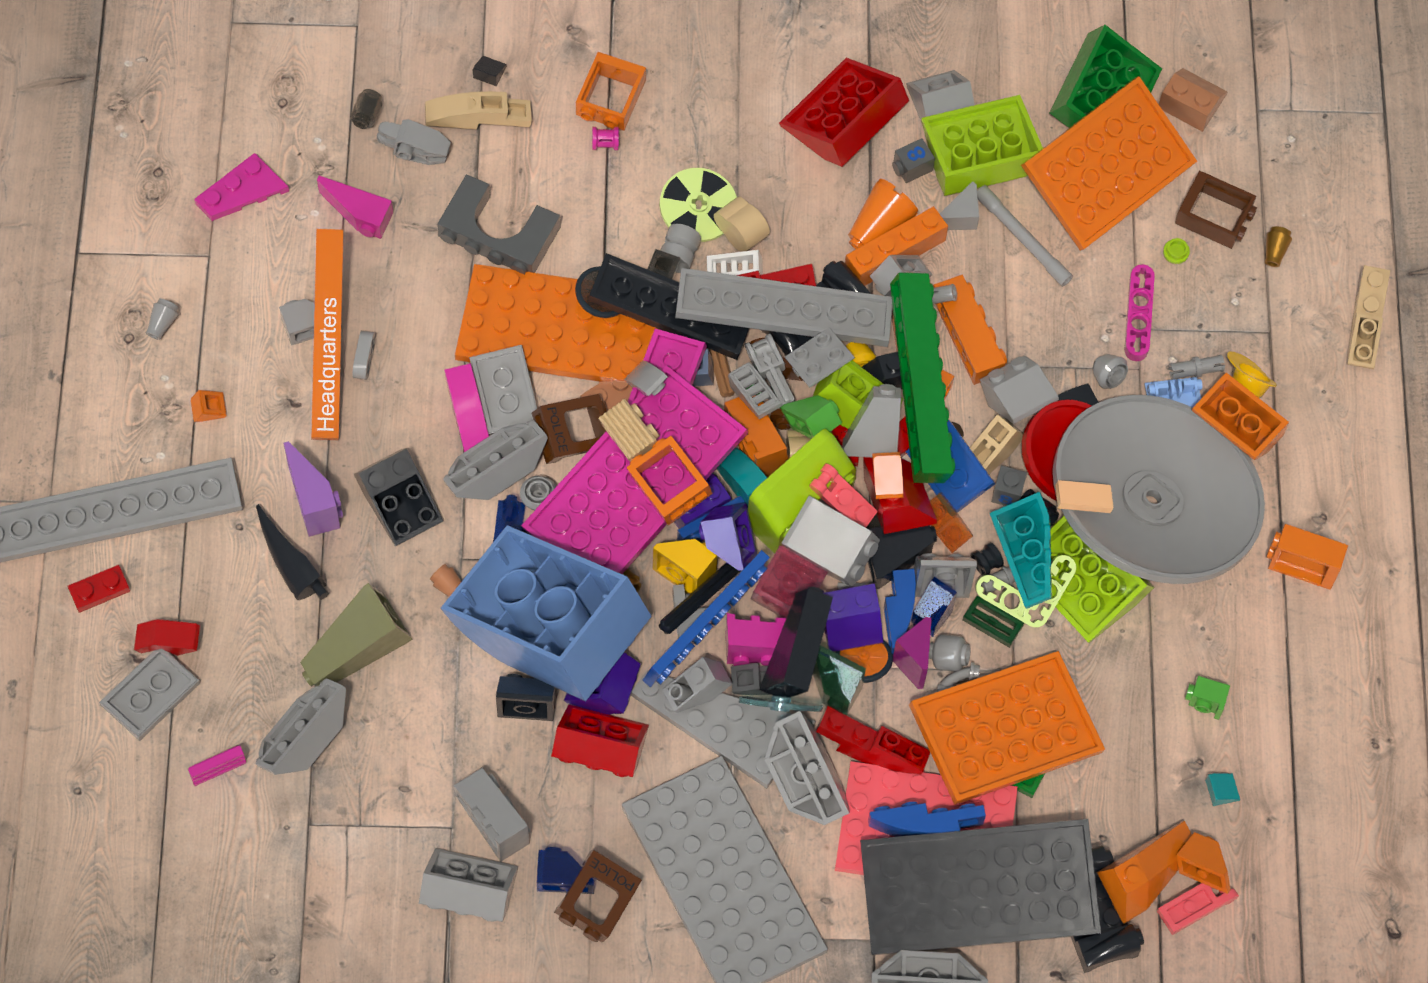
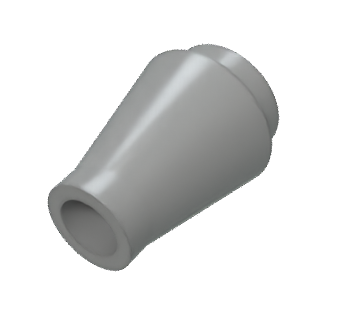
(161, 318)

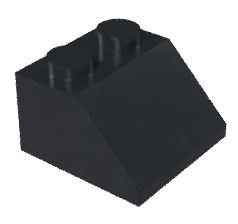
(525, 698)

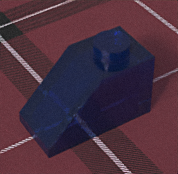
(935, 603)
(558, 871)

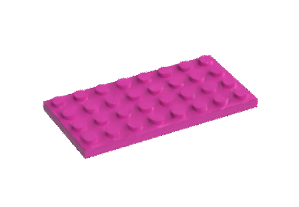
(598, 504)

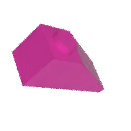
(363, 210)

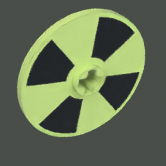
(680, 196)

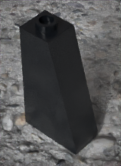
(798, 645)

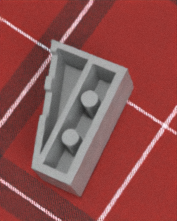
(492, 814)

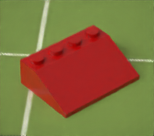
(846, 110)

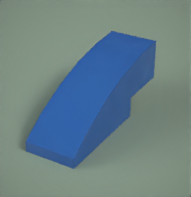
(900, 606)

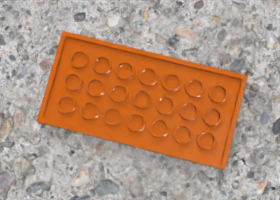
(550, 325)

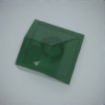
(837, 680)

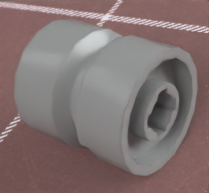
(683, 243)

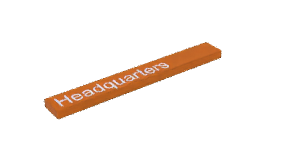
(327, 334)

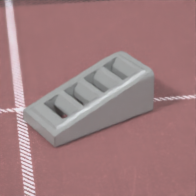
(745, 377)

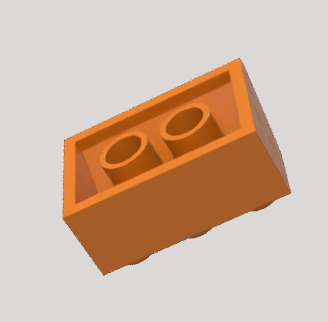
(1241, 417)

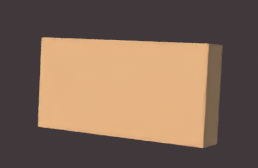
(1084, 496)

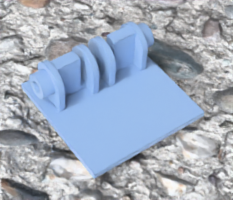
(1180, 390)

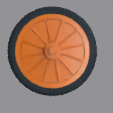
(875, 658)

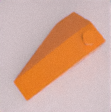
(1144, 872)

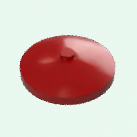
(1043, 437)

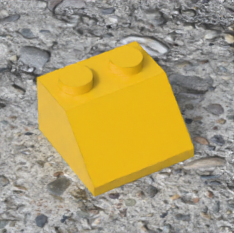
(684, 563)

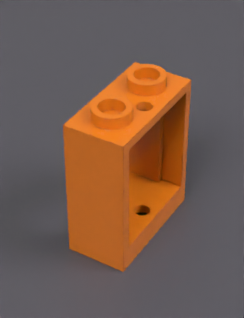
(617, 70)
(683, 501)
(1306, 556)

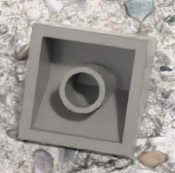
(940, 93)
(1018, 389)

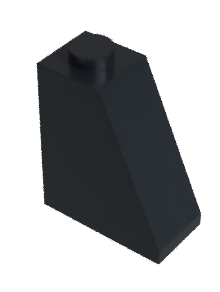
(899, 551)

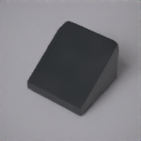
(488, 70)

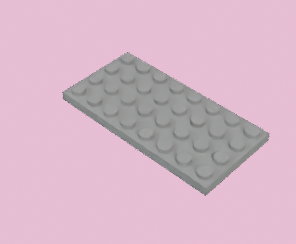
(724, 876)

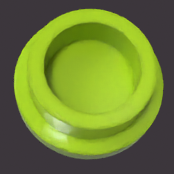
(1176, 251)

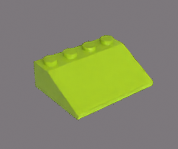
(981, 143)
(1098, 590)

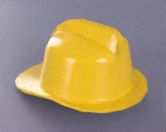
(1249, 374)

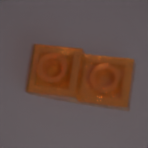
(949, 526)

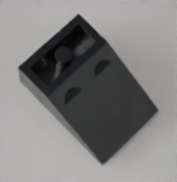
(398, 496)

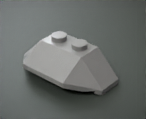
(496, 462)
(304, 730)
(805, 771)
(927, 968)

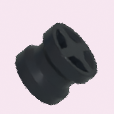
(987, 559)

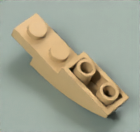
(472, 108)
(1368, 317)

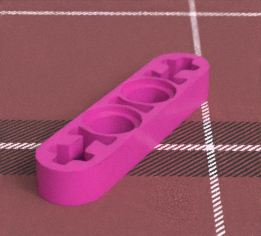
(1139, 312)

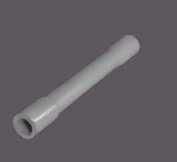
(1052, 265)

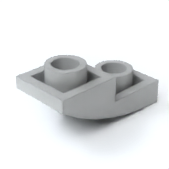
(646, 378)

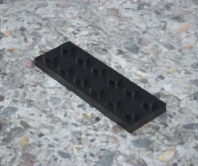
(653, 301)

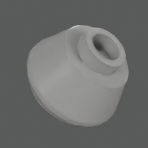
(1110, 370)
(535, 491)

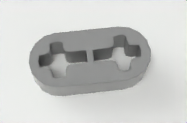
(363, 355)

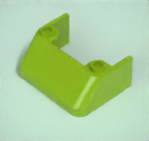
(782, 495)

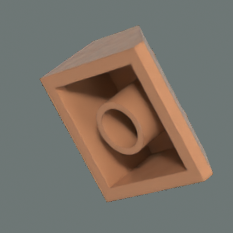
(1191, 99)

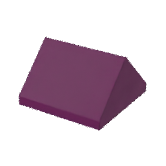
(912, 652)

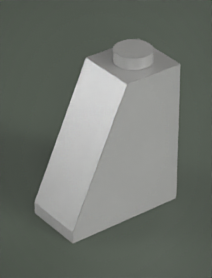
(876, 424)

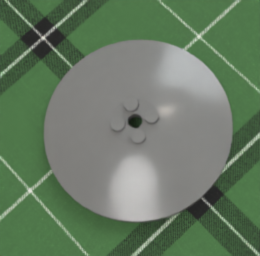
(1162, 449)

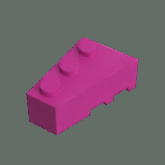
(751, 639)

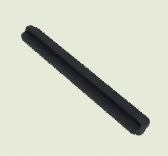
(697, 598)

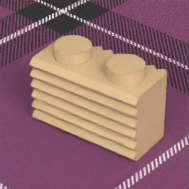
(628, 430)

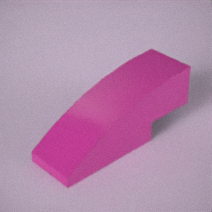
(466, 405)

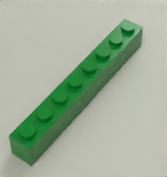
(922, 378)

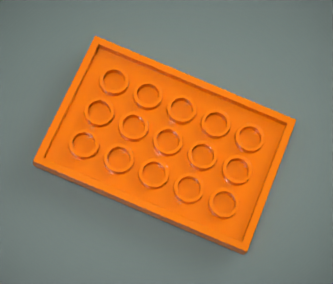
(1109, 163)
(1006, 727)

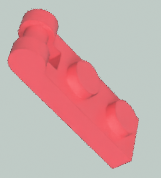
(842, 496)
(1193, 907)

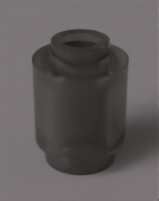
(366, 109)

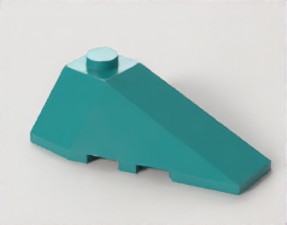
(1027, 546)

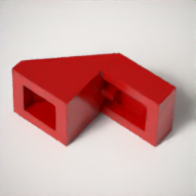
(168, 635)

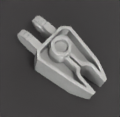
(414, 142)

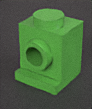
(1208, 696)

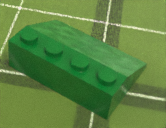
(1099, 71)

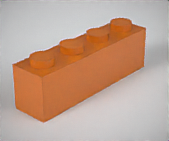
(909, 238)
(970, 332)

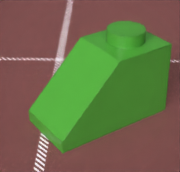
(812, 415)

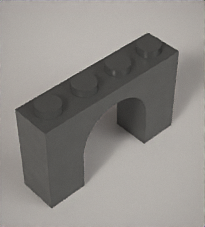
(520, 252)

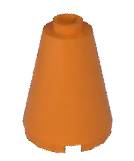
(881, 213)

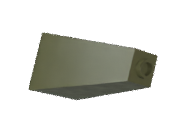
(356, 638)

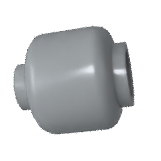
(949, 652)

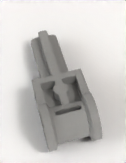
(769, 364)

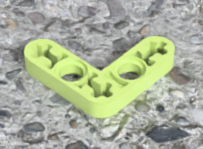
(1020, 611)

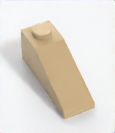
(996, 443)

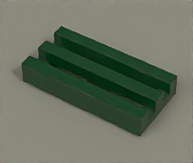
(988, 630)

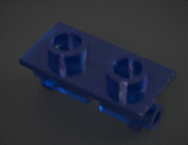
(509, 513)

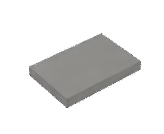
(504, 388)
(149, 693)

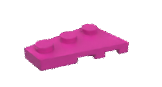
(240, 187)

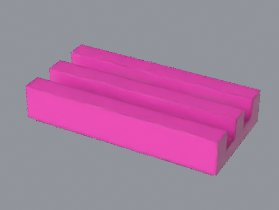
(217, 765)

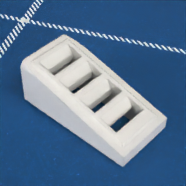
(734, 258)

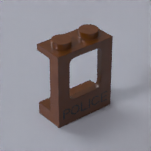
(552, 422)
(611, 875)

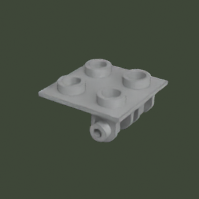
(819, 357)

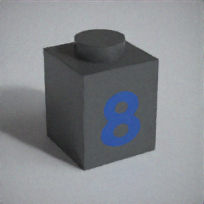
(913, 161)
(1008, 486)

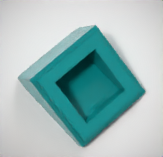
(1222, 788)

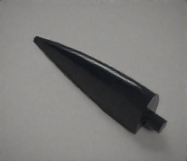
(292, 564)

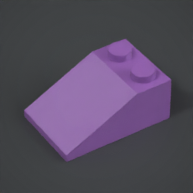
(316, 500)

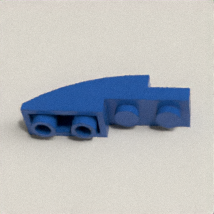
(915, 820)

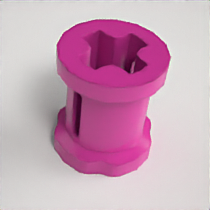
(605, 138)

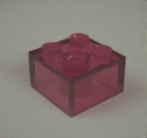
(783, 578)

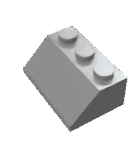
(467, 885)

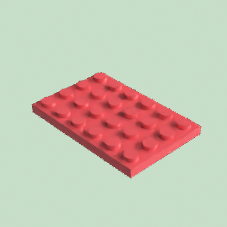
(876, 786)

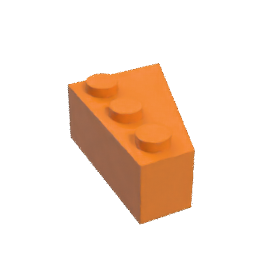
(762, 442)

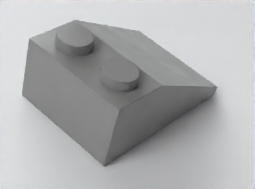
(952, 570)

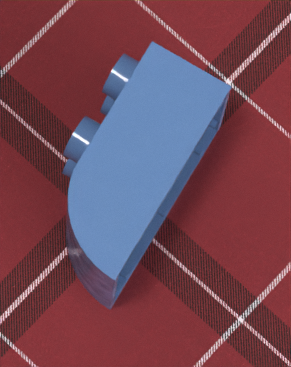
(547, 612)

